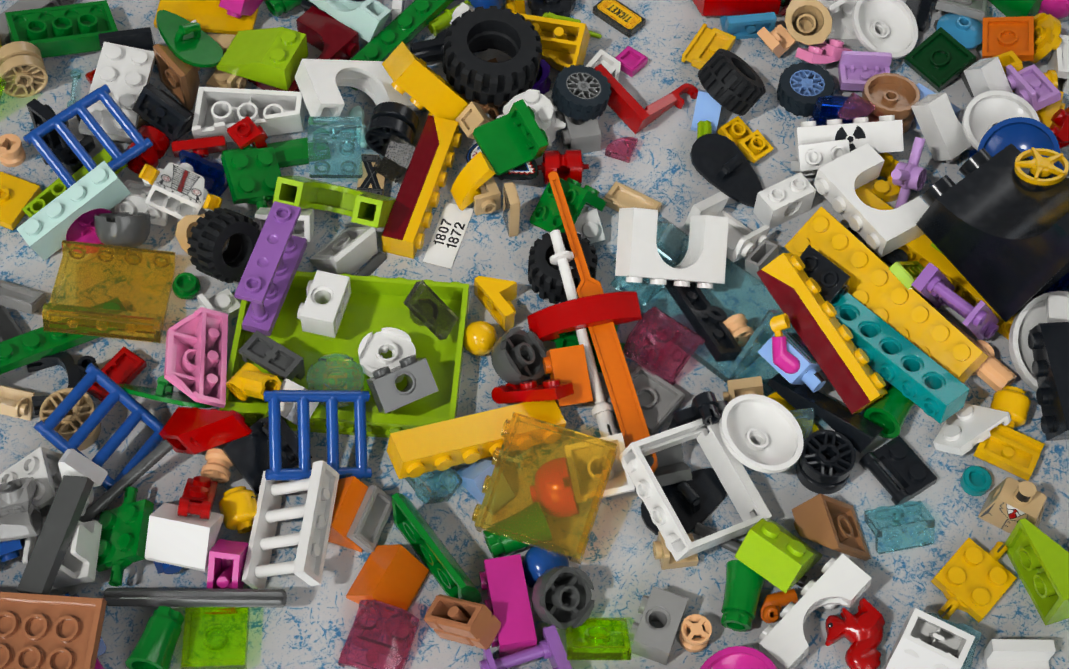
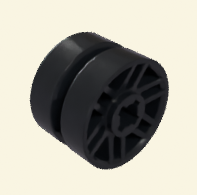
(391, 119)
(825, 462)

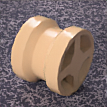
(11, 150)
(739, 329)
(217, 466)
(695, 626)

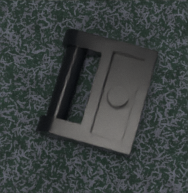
(40, 114)
(903, 465)

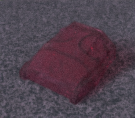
(661, 344)
(379, 637)

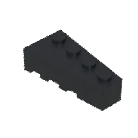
(1051, 368)

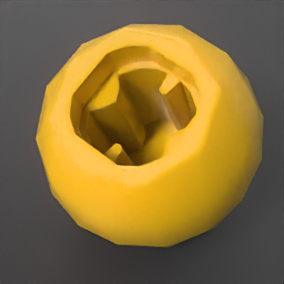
(479, 338)

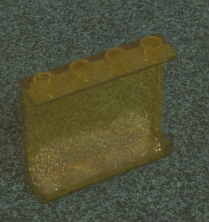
(110, 292)
(545, 486)

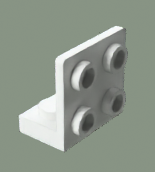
(44, 468)

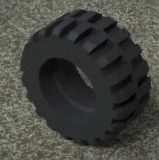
(491, 30)

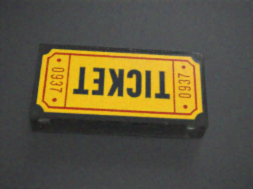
(619, 16)

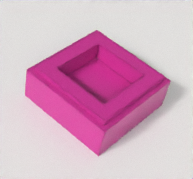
(631, 61)

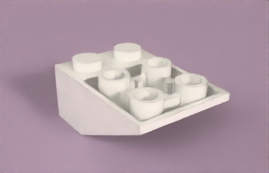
(929, 644)

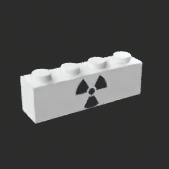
(882, 135)

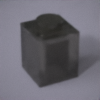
(394, 158)

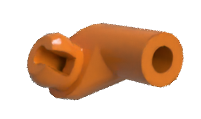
(773, 604)

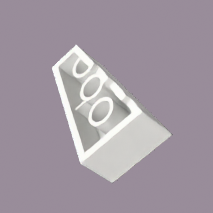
(271, 109)

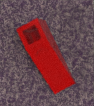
(201, 429)

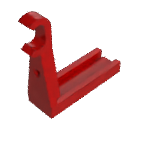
(632, 112)

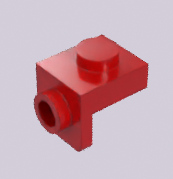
(247, 133)

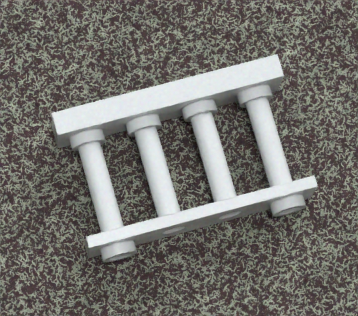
(311, 539)

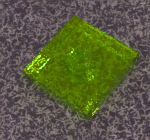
(215, 638)
(598, 640)

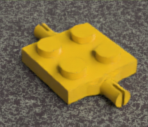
(973, 580)

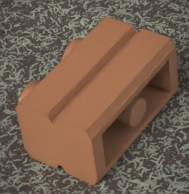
(462, 621)

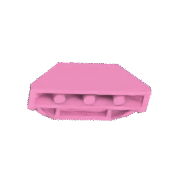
(199, 356)

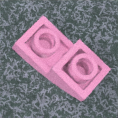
(822, 53)

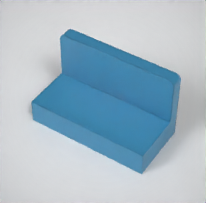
(748, 25)

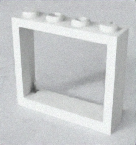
(727, 468)

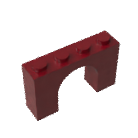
(326, 34)

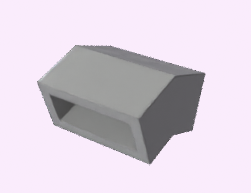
(760, 257)

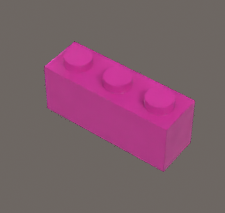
(509, 603)

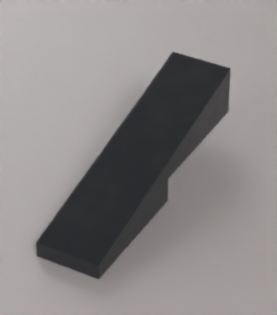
(854, 427)

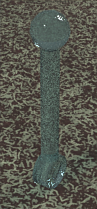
(75, 75)

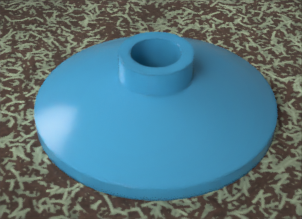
(963, 29)

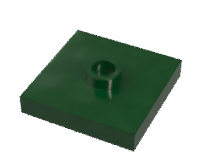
(940, 59)

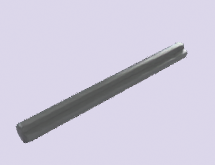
(195, 597)

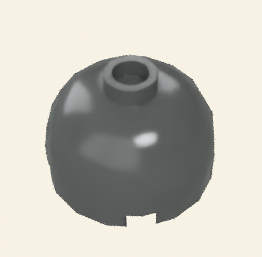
(122, 228)
(518, 356)
(563, 597)

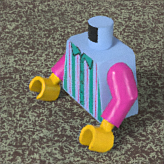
(791, 356)

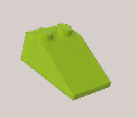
(266, 56)
(777, 554)
(1042, 569)

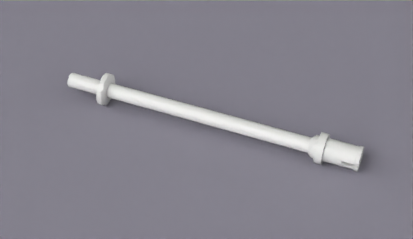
(602, 410)

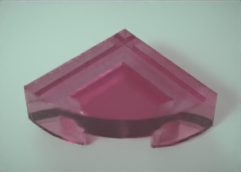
(855, 107)
(622, 148)

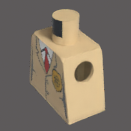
(1013, 502)

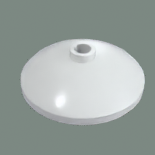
(885, 26)
(990, 109)
(761, 433)

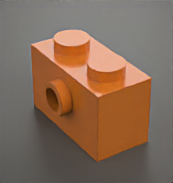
(570, 366)

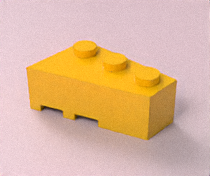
(562, 40)
(423, 84)

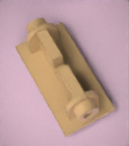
(16, 402)

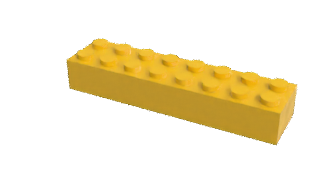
(887, 297)

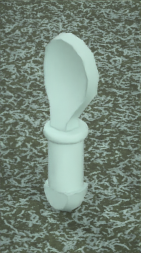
(358, 111)

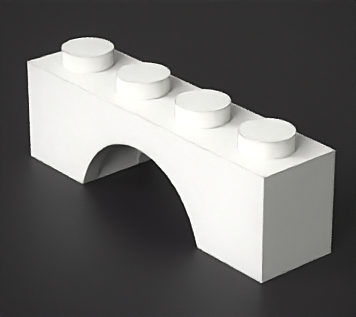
(839, 585)

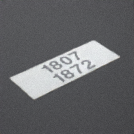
(448, 236)

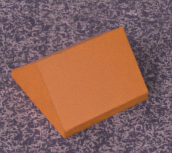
(347, 502)
(389, 577)

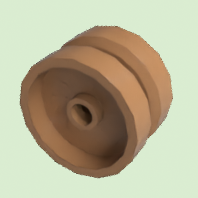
(891, 96)

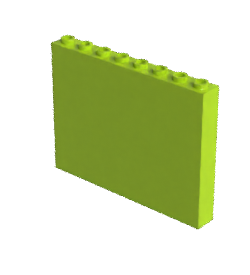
(372, 305)

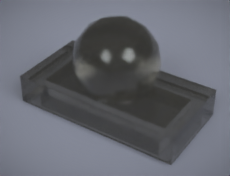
(430, 310)

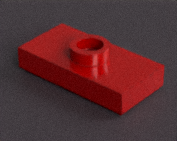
(200, 146)
(121, 369)

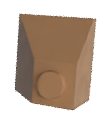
(177, 76)
(831, 525)

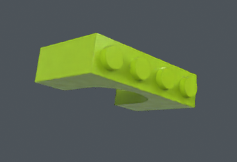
(362, 206)

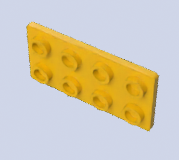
(208, 15)

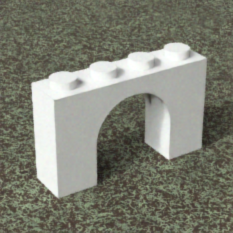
(320, 81)
(937, 118)
(880, 229)
(639, 257)

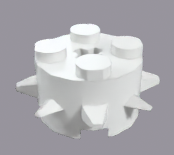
(543, 111)

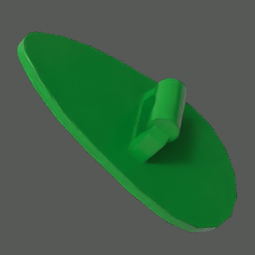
(188, 40)
(163, 393)

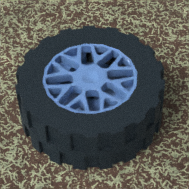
(801, 86)

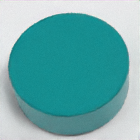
(975, 481)

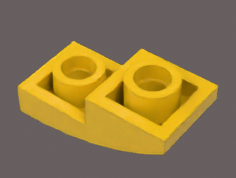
(750, 143)
(470, 179)

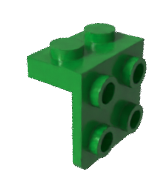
(511, 139)
(547, 214)

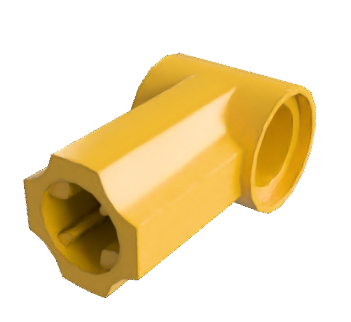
(252, 382)

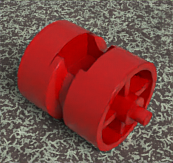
(153, 154)
(566, 165)

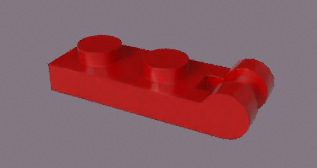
(530, 391)
(198, 497)

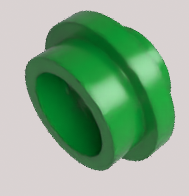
(186, 286)

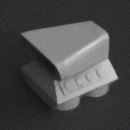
(17, 514)

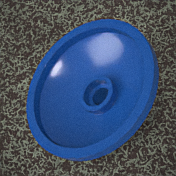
(1021, 133)

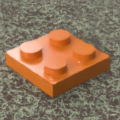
(1007, 35)

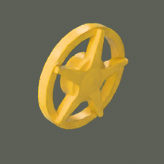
(1041, 166)

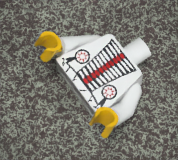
(177, 190)

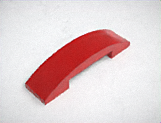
(585, 313)

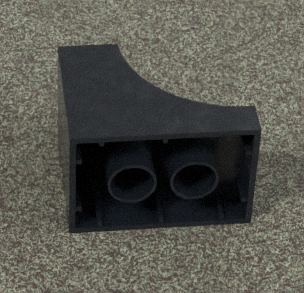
(1000, 229)

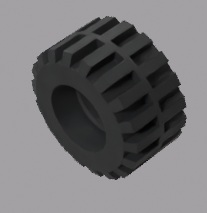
(731, 82)
(209, 239)
(547, 279)

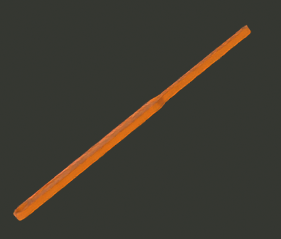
(605, 339)

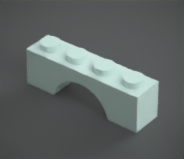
(363, 17)
(50, 225)

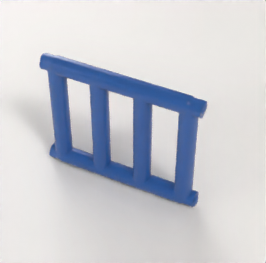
(80, 108)
(115, 394)
(303, 398)

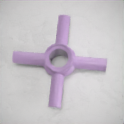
(909, 174)

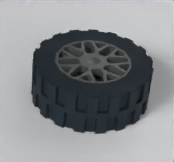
(581, 92)

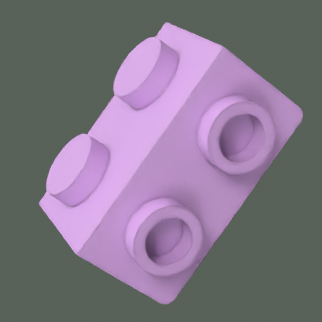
(859, 66)
(1032, 86)

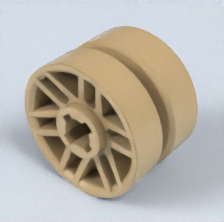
(22, 69)
(74, 417)

